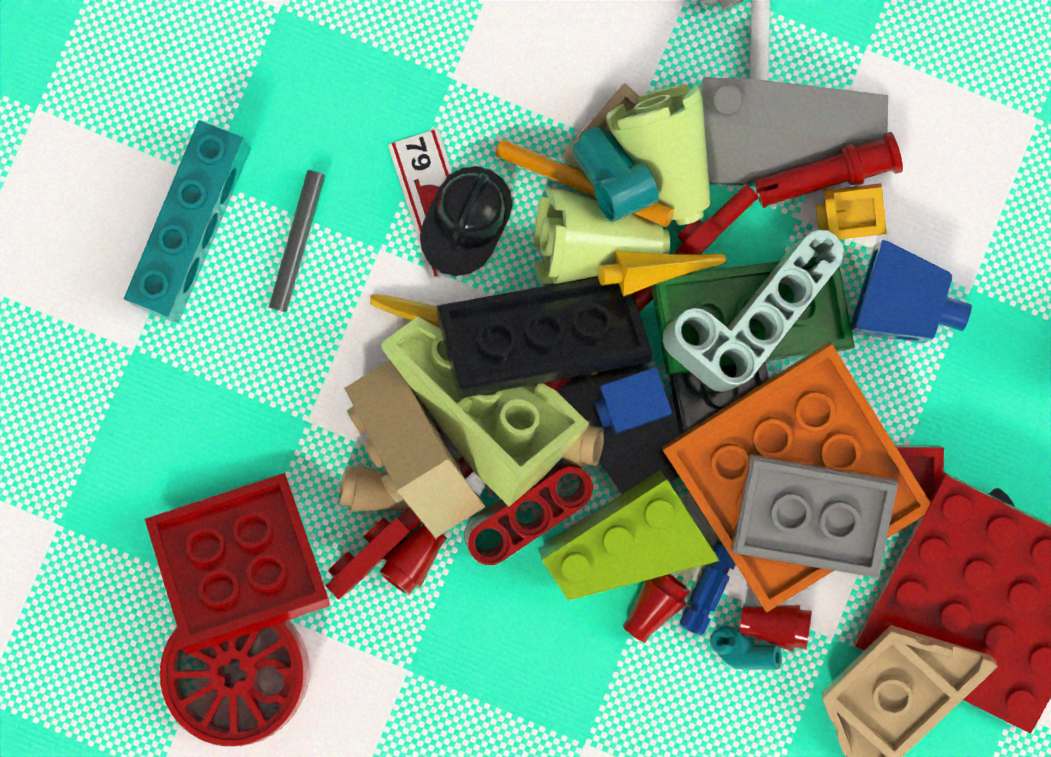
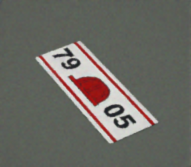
(421, 171)

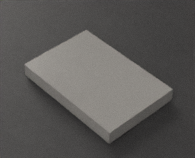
(814, 515)

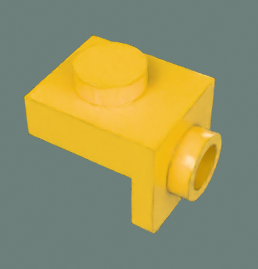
(853, 211)

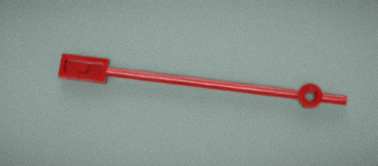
(387, 536)

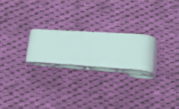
(764, 306)

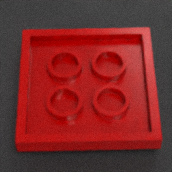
(236, 563)

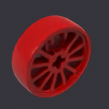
(290, 697)

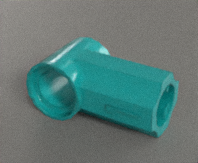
(617, 182)

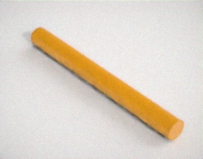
(569, 176)

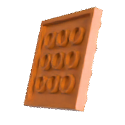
(802, 416)

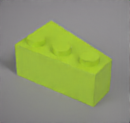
(627, 542)

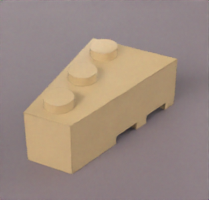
(411, 450)

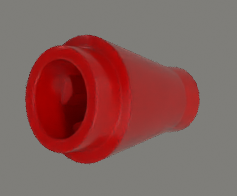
(412, 560)
(655, 605)
(781, 626)

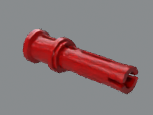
(849, 166)

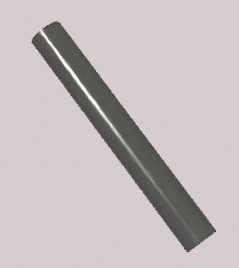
(296, 241)

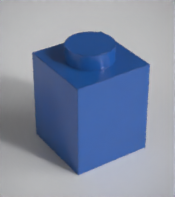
(632, 402)

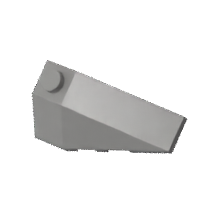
(777, 126)

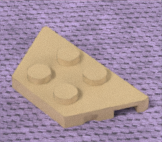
(900, 691)

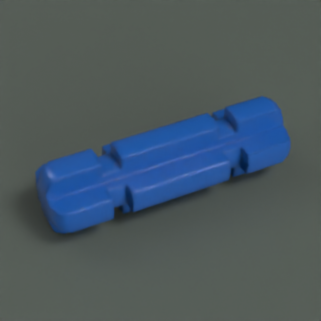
(708, 592)

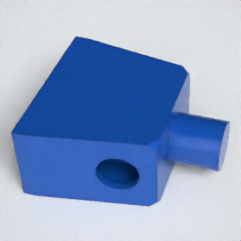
(906, 298)

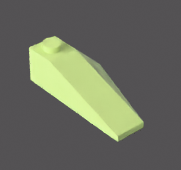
(503, 435)

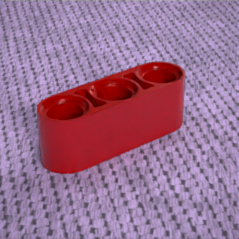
(517, 535)

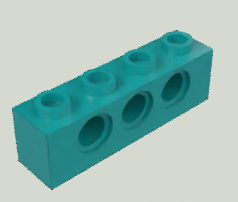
(188, 221)

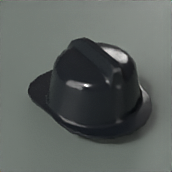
(465, 220)

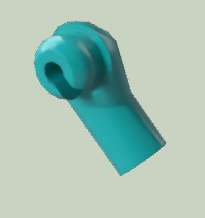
(742, 653)

